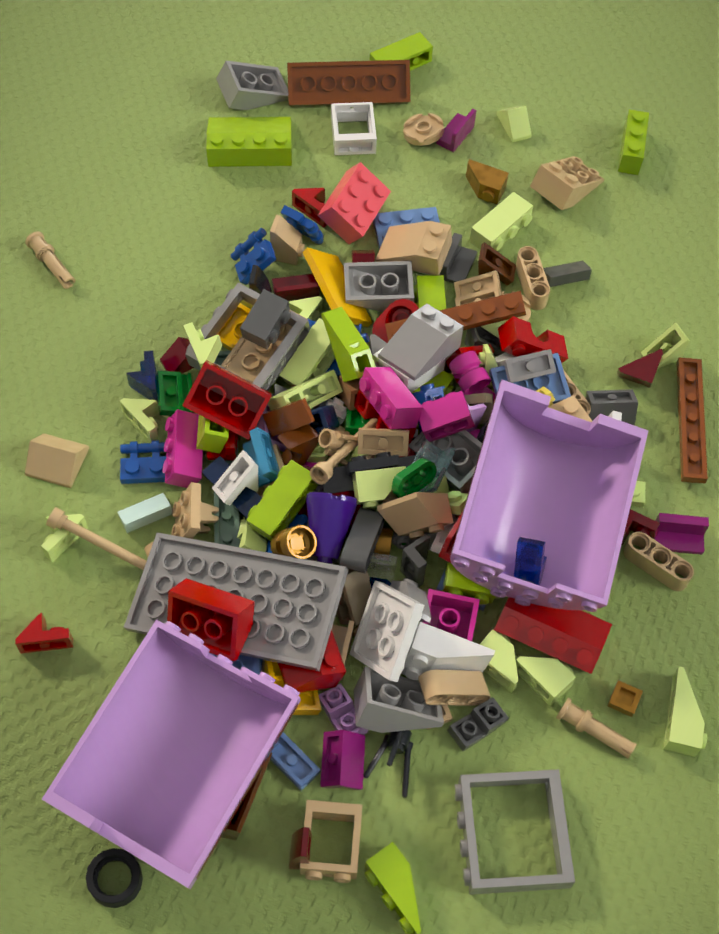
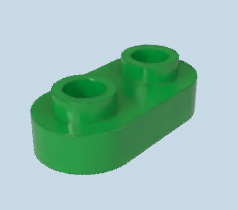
(414, 477)

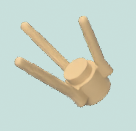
(334, 440)

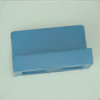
(263, 454)

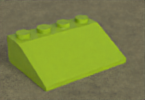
(249, 141)

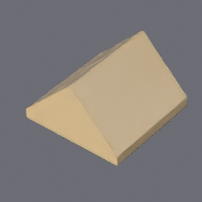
(55, 459)

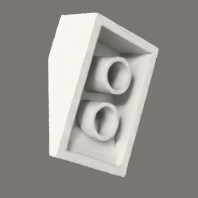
(443, 651)

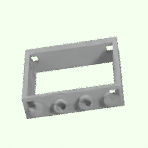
(283, 353)
(560, 837)

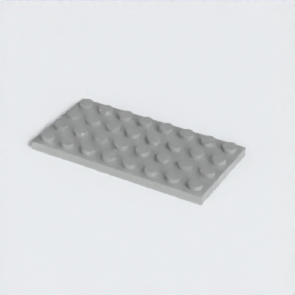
(291, 595)

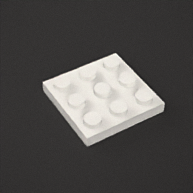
(386, 630)

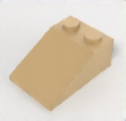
(421, 243)

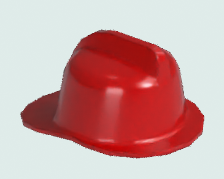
(396, 311)

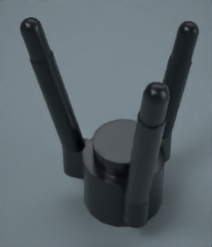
(397, 743)

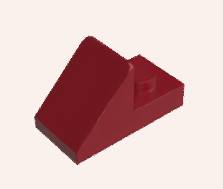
(639, 523)

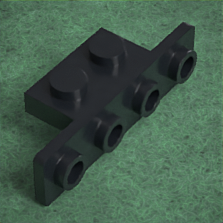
(342, 476)

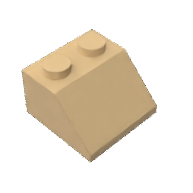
(417, 514)

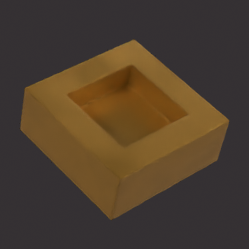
(625, 698)

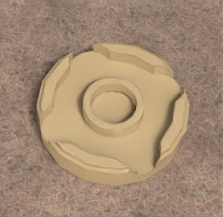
(423, 129)

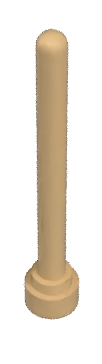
(323, 471)
(59, 520)

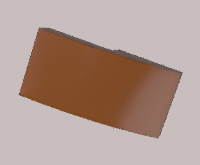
(288, 417)

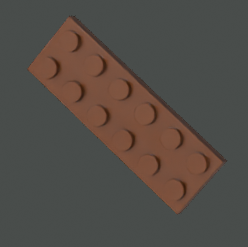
(348, 82)

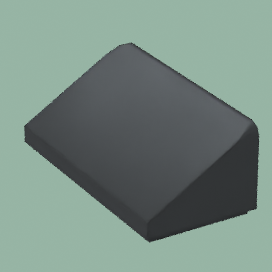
(567, 273)

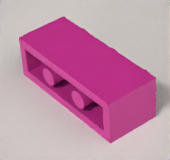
(390, 397)
(182, 460)

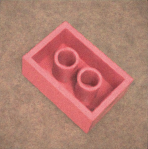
(354, 203)

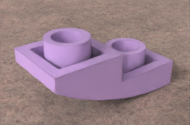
(340, 709)

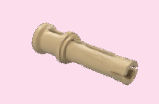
(45, 253)
(585, 722)

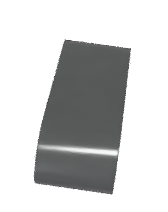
(362, 540)

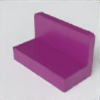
(457, 130)
(682, 532)
(342, 760)

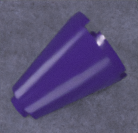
(329, 520)

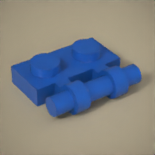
(302, 224)
(261, 255)
(142, 469)

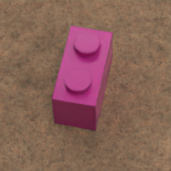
(445, 416)

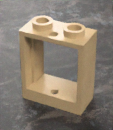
(336, 812)

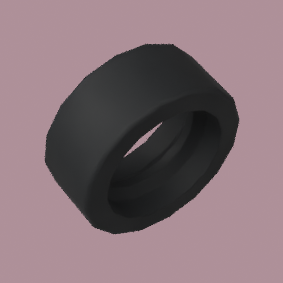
(101, 860)

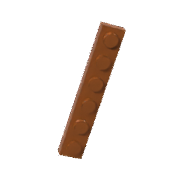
(478, 312)
(691, 421)

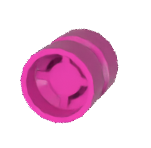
(468, 370)

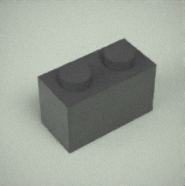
(266, 319)

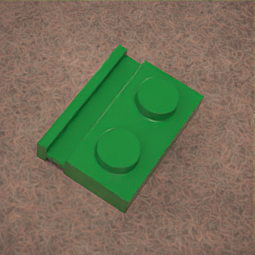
(172, 391)

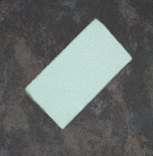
(145, 512)

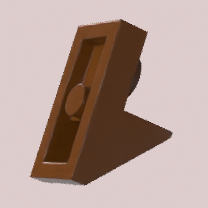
(492, 260)
(299, 444)

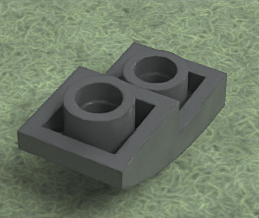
(477, 724)

